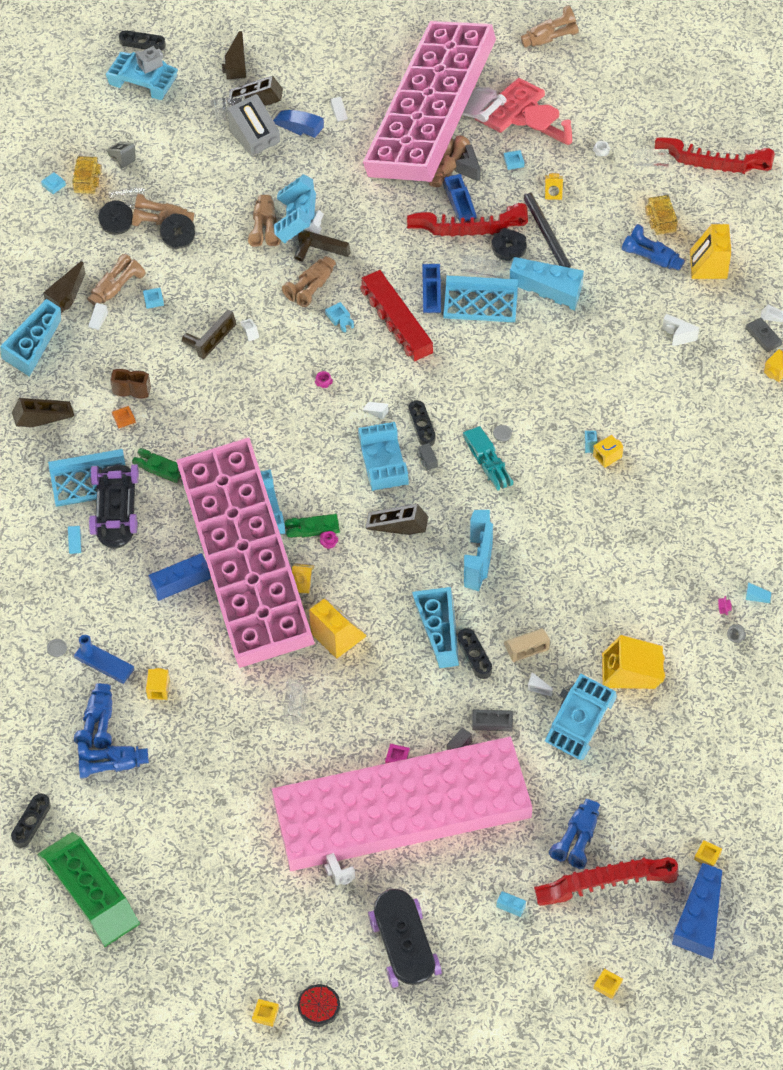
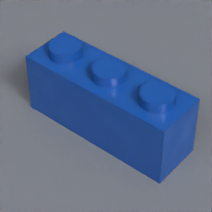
(179, 577)

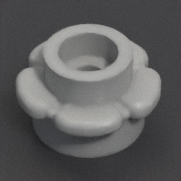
(732, 636)

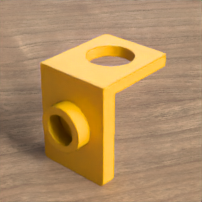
(553, 179)
(302, 576)

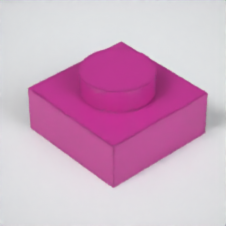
(397, 753)

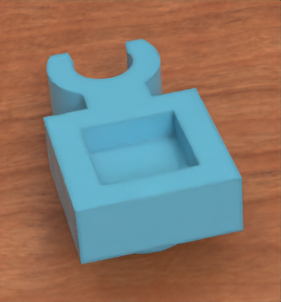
(339, 315)

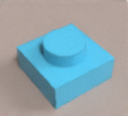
(514, 160)
(53, 183)
(153, 298)

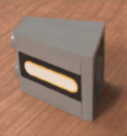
(253, 125)

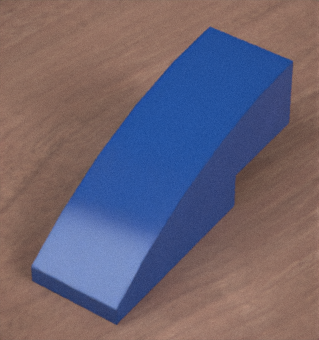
(300, 122)
(459, 197)
(431, 288)

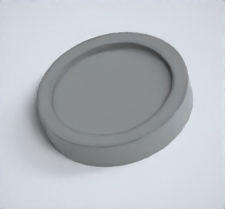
(502, 433)
(56, 648)

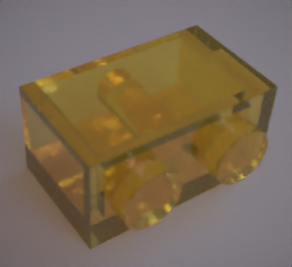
(86, 175)
(661, 214)

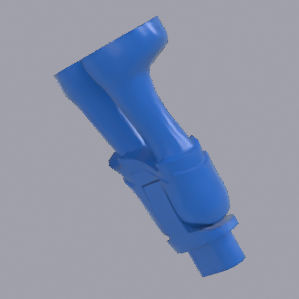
(660, 253)
(98, 710)
(119, 759)
(583, 825)

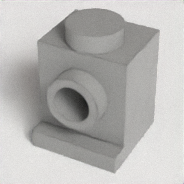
(149, 59)

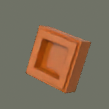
(123, 417)

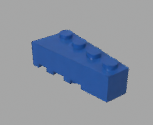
(699, 918)

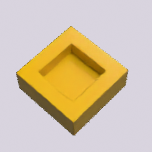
(708, 853)
(608, 983)
(265, 1012)

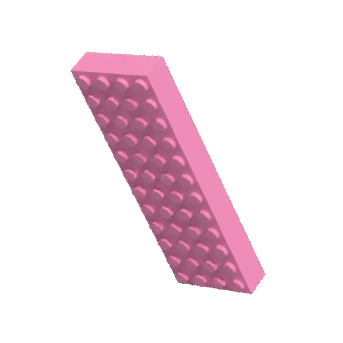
(429, 101)
(245, 553)
(401, 803)

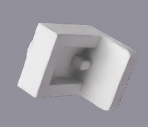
(333, 869)

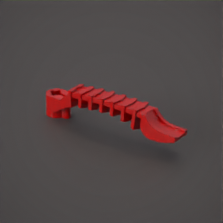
(759, 160)
(515, 216)
(562, 889)

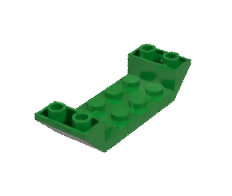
(90, 888)

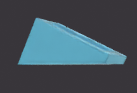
(590, 441)
(74, 539)
(757, 594)

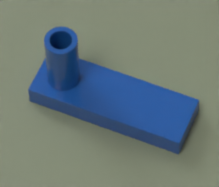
(102, 660)

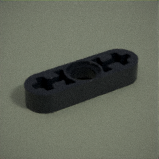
(131, 39)
(422, 417)
(474, 661)
(30, 812)

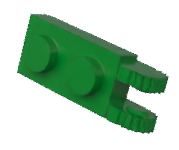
(158, 465)
(312, 525)

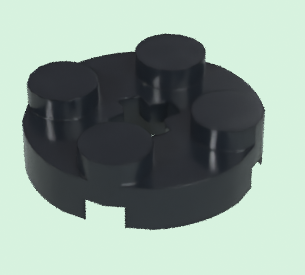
(173, 222)
(509, 236)

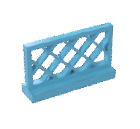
(481, 287)
(81, 464)

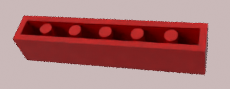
(396, 315)

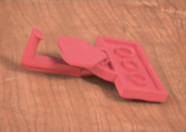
(524, 110)

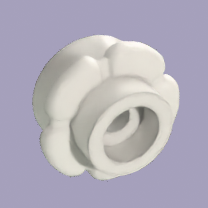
(601, 148)

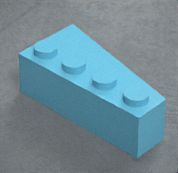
(548, 280)
(31, 338)
(438, 619)

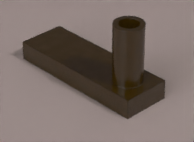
(309, 239)
(213, 336)

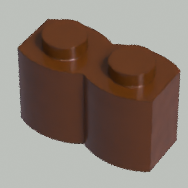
(130, 383)

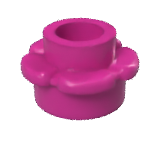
(323, 375)
(328, 543)
(724, 605)

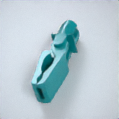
(485, 454)

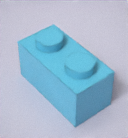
(511, 904)

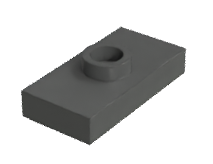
(763, 334)
(492, 720)

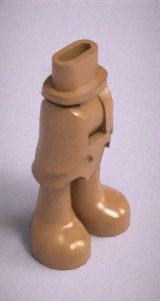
(545, 31)
(448, 163)
(165, 211)
(264, 215)
(313, 277)
(108, 286)

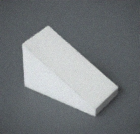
(338, 109)
(772, 314)
(98, 316)
(250, 329)
(376, 409)
(539, 686)

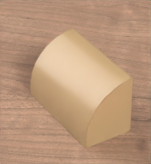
(527, 644)

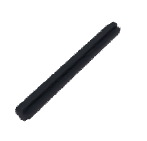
(546, 230)

